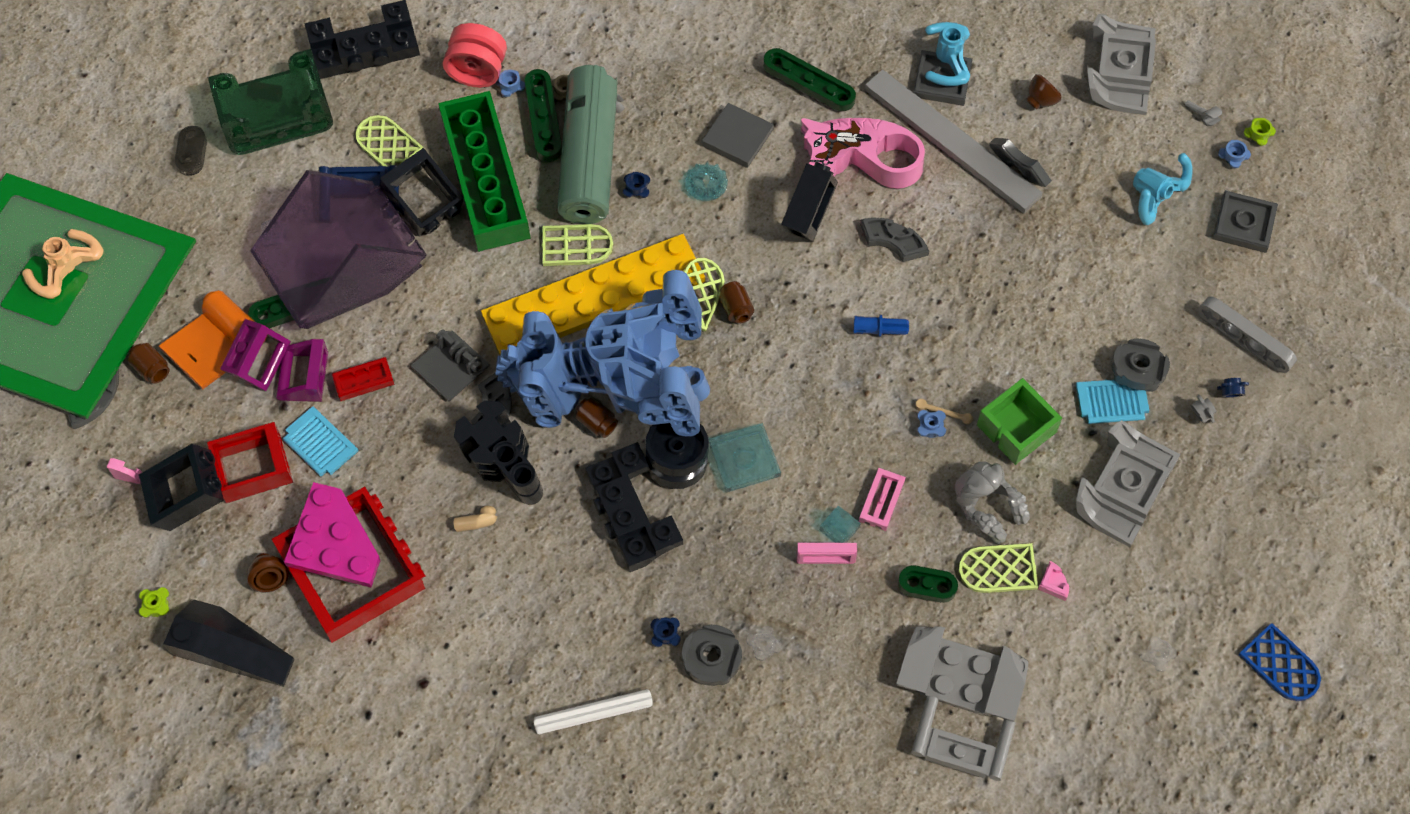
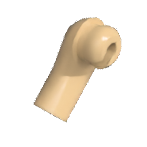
(484, 519)

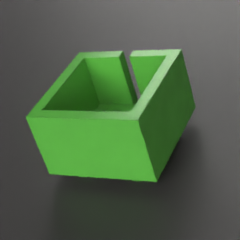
(1019, 421)

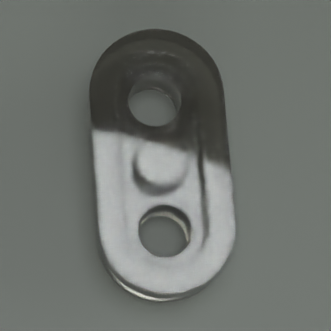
(190, 147)

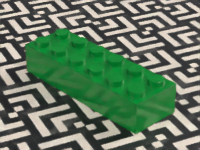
(484, 171)

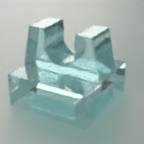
(839, 526)

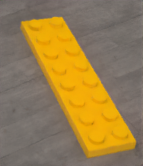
(582, 297)

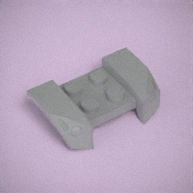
(1123, 66)
(1126, 485)
(963, 674)

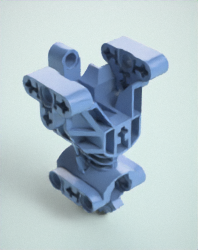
(623, 352)

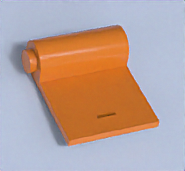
(206, 339)

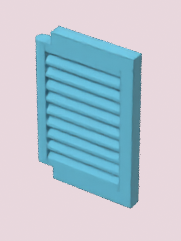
(1111, 402)
(319, 442)

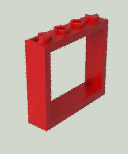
(360, 501)

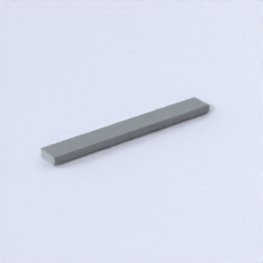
(953, 141)

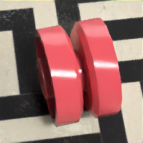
(474, 55)

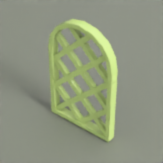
(395, 127)
(714, 266)
(990, 549)

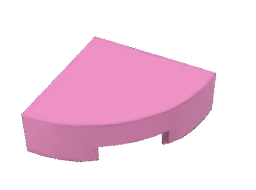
(121, 473)
(1054, 582)

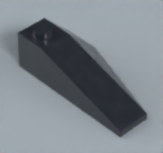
(222, 641)

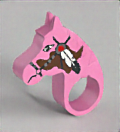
(859, 142)

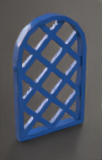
(1273, 682)

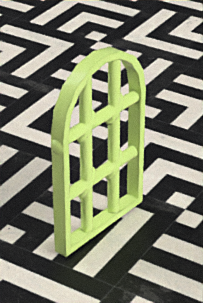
(566, 239)

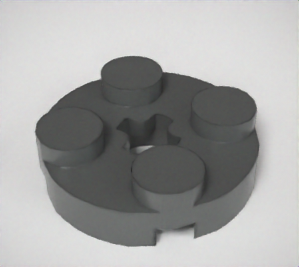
(1136, 377)
(716, 672)

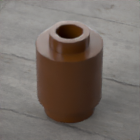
(736, 302)
(148, 363)
(596, 417)

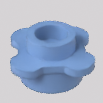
(513, 77)
(1238, 148)
(928, 430)

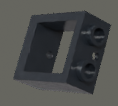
(407, 169)
(810, 201)
(157, 493)

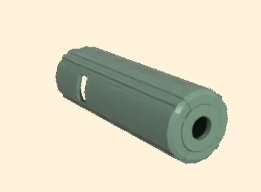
(587, 145)

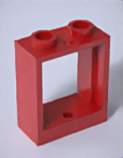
(245, 441)

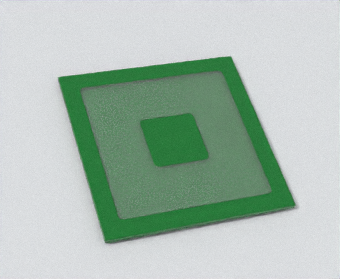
(74, 344)

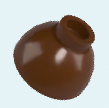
(1042, 93)
(267, 573)

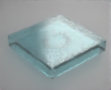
(744, 457)

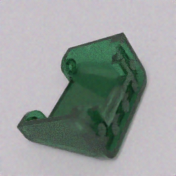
(272, 107)

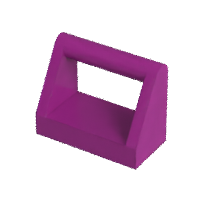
(246, 349)
(314, 386)

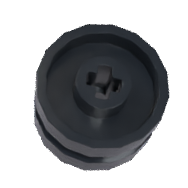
(676, 459)

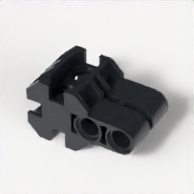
(499, 451)

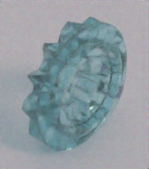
(696, 186)

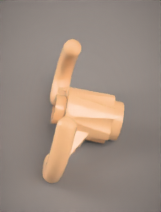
(62, 260)

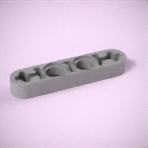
(1247, 334)

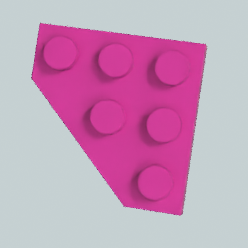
(332, 539)

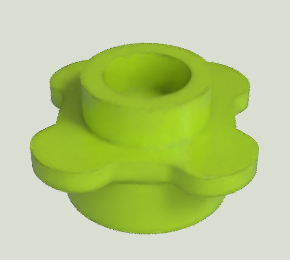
(1262, 125)
(160, 608)

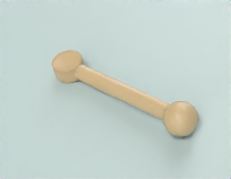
(921, 405)

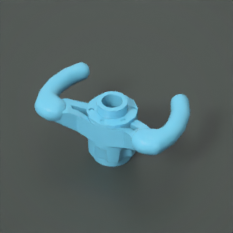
(950, 51)
(1157, 187)

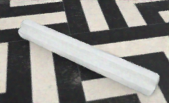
(593, 711)

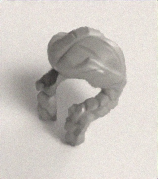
(982, 481)

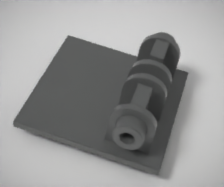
(450, 364)

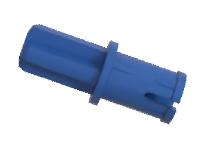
(880, 325)

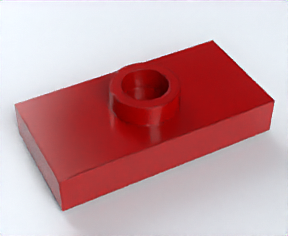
(363, 379)

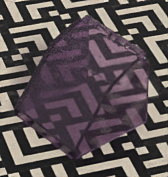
(335, 247)

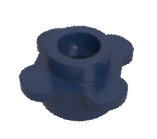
(636, 178)
(1233, 388)
(668, 624)

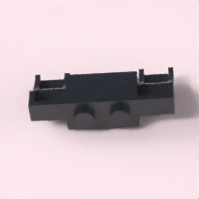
(365, 45)
(626, 518)

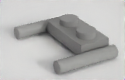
(960, 751)

